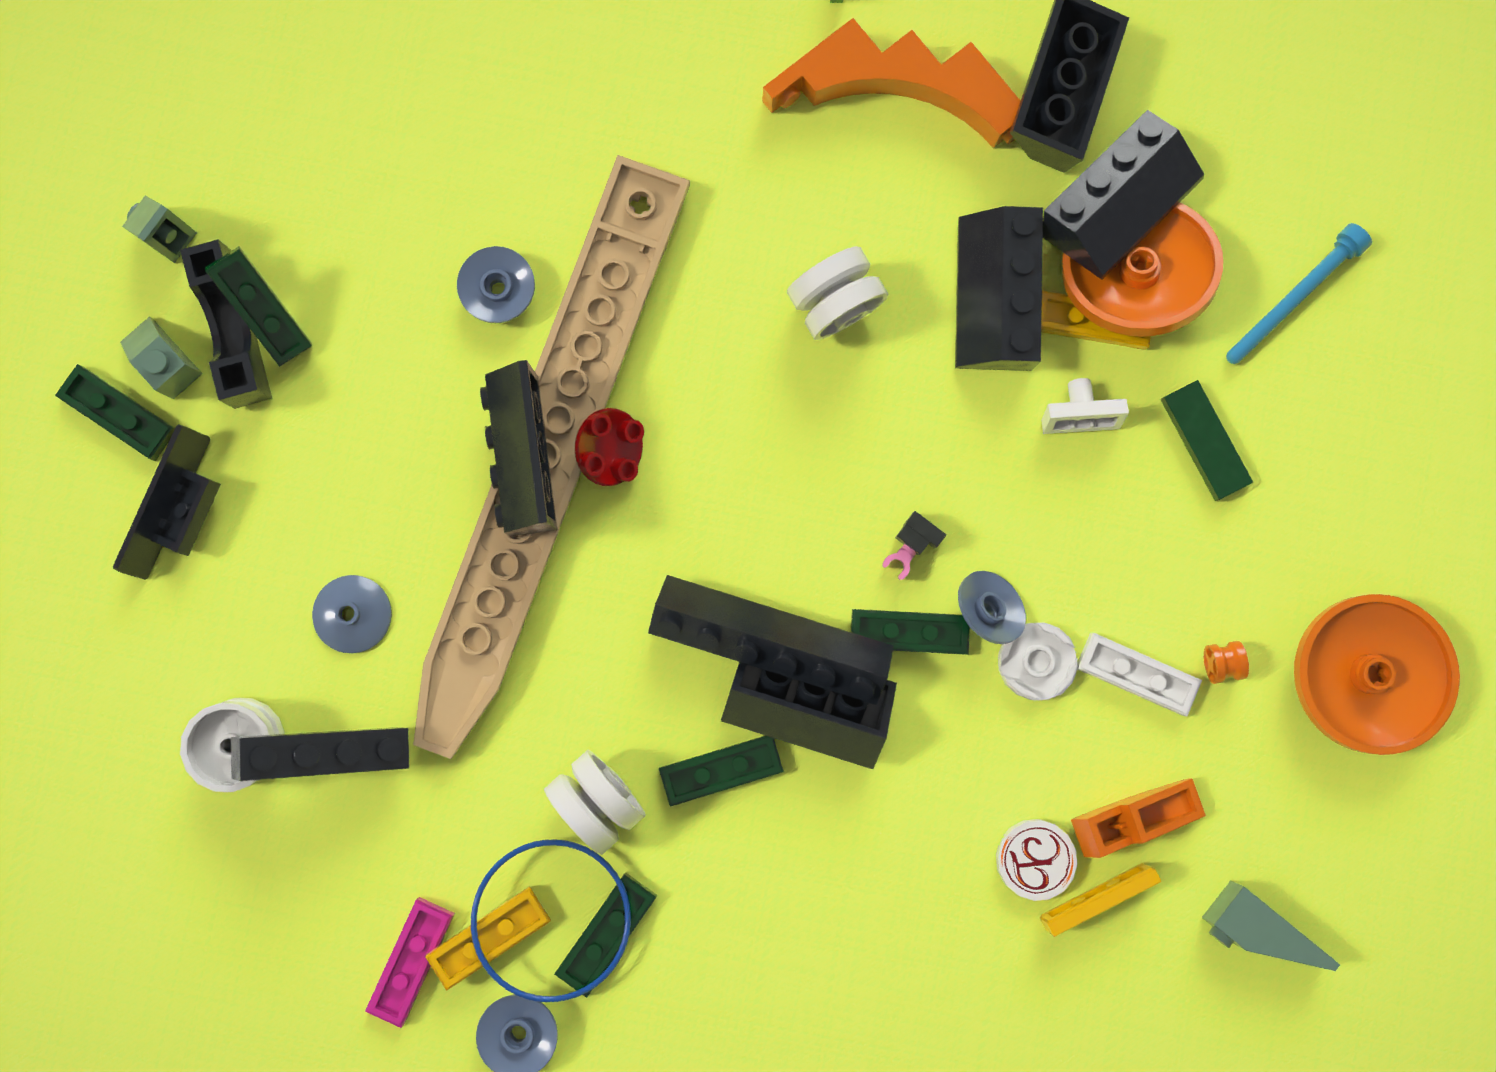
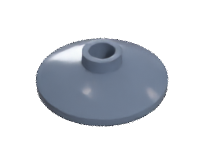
(490, 267)
(991, 607)
(370, 617)
(505, 1052)

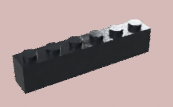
(771, 639)

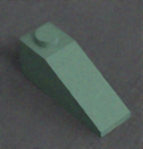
(1252, 925)

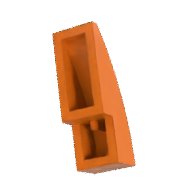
(1138, 818)

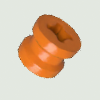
(1226, 662)

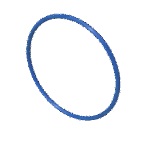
(604, 975)

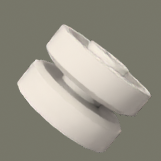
(837, 292)
(208, 736)
(594, 802)

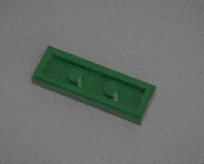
(258, 306)
(115, 412)
(1206, 440)
(914, 630)
(720, 770)
(604, 935)

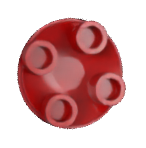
(609, 447)

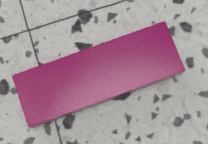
(407, 963)

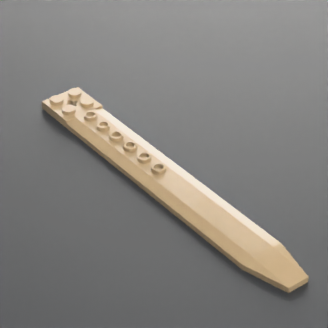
(575, 380)

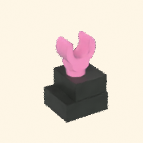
(915, 537)

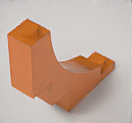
(854, 65)

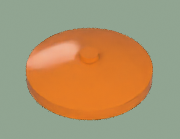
(1158, 284)
(1376, 674)

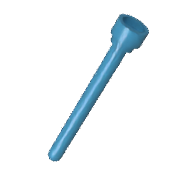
(1350, 242)

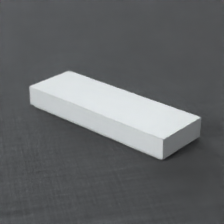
(1138, 674)

